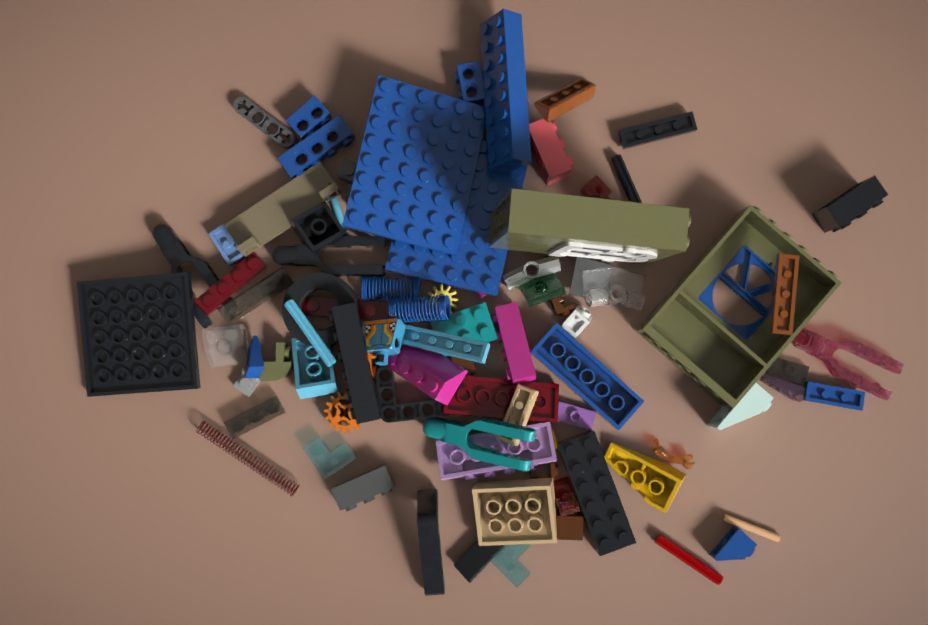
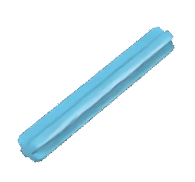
(310, 332)

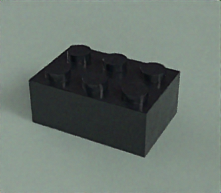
(850, 205)

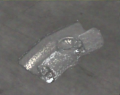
(601, 282)

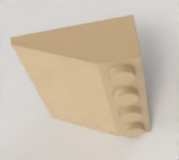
(515, 512)

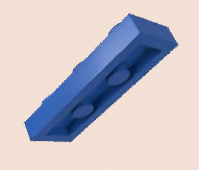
(834, 396)

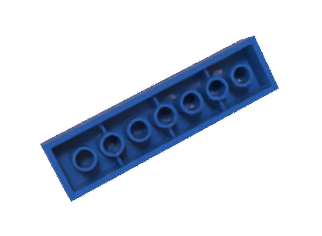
(505, 92)

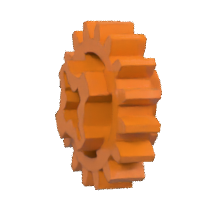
(338, 404)

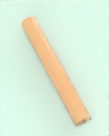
(750, 527)

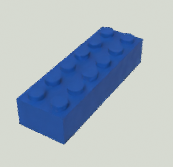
(586, 376)

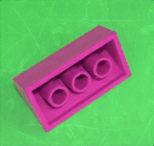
(428, 372)

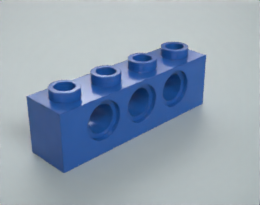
(320, 137)

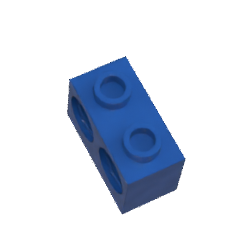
(473, 84)
(305, 115)

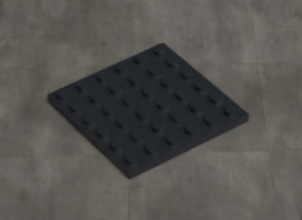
(138, 334)

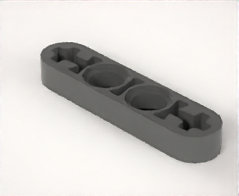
(264, 122)

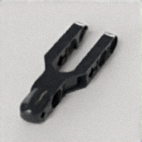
(177, 254)
(301, 256)

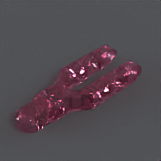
(824, 349)

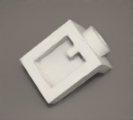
(577, 320)

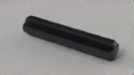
(625, 179)

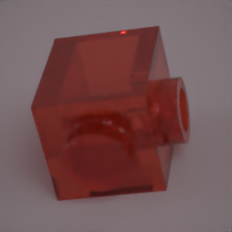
(596, 189)

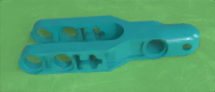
(456, 434)

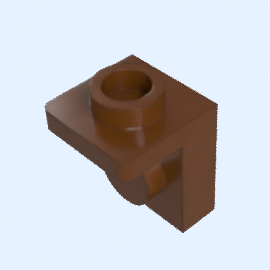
(556, 304)
(545, 470)

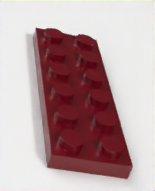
(493, 396)

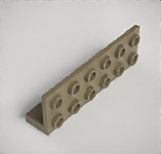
(274, 212)

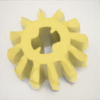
(442, 292)

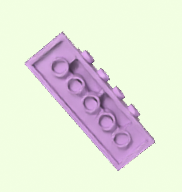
(457, 463)

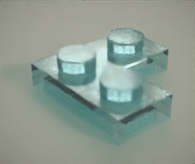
(329, 462)
(509, 565)

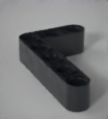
(399, 407)
(430, 542)

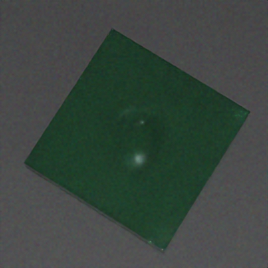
(542, 289)

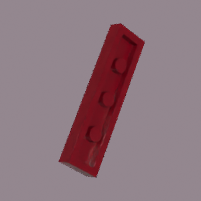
(230, 284)

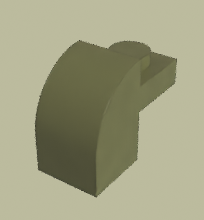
(281, 368)

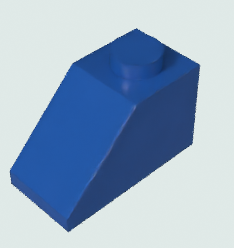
(733, 546)

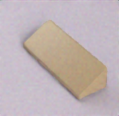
(519, 410)

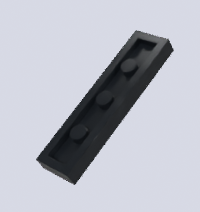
(657, 130)

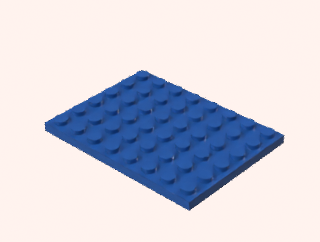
(415, 166)
(475, 264)

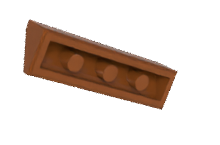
(565, 99)

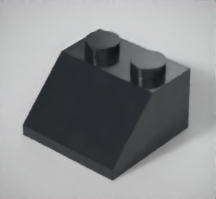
(317, 227)

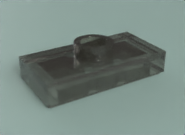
(788, 371)

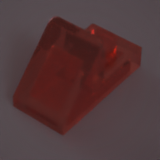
(565, 497)

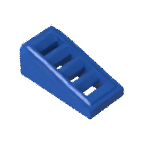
(254, 360)

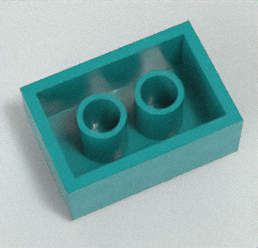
(468, 323)

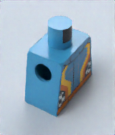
(384, 338)

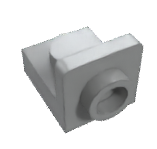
(246, 385)

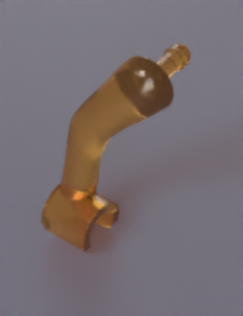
(660, 451)

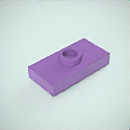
(576, 416)

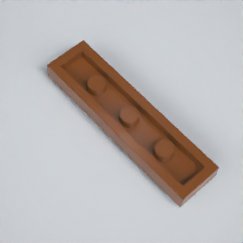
(784, 294)

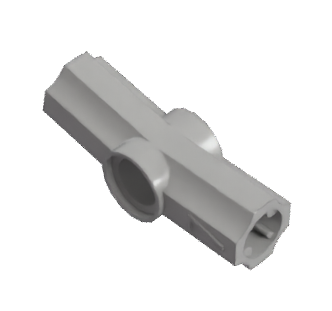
(543, 267)

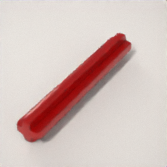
(689, 559)

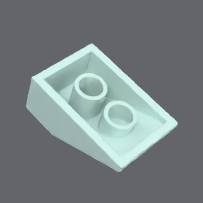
(750, 405)

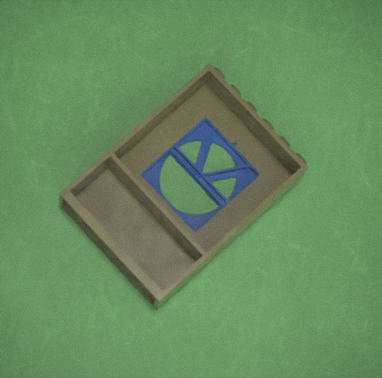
(702, 344)

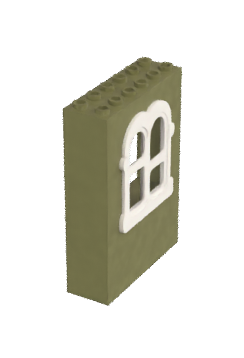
(588, 227)

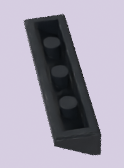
(476, 559)

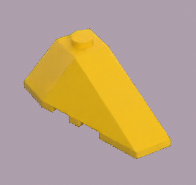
(650, 477)

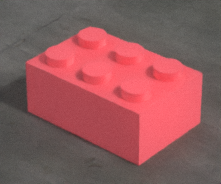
(549, 151)

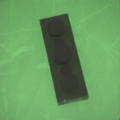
(254, 417)

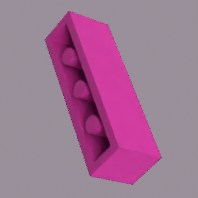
(515, 343)

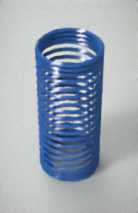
(366, 288)
(443, 305)

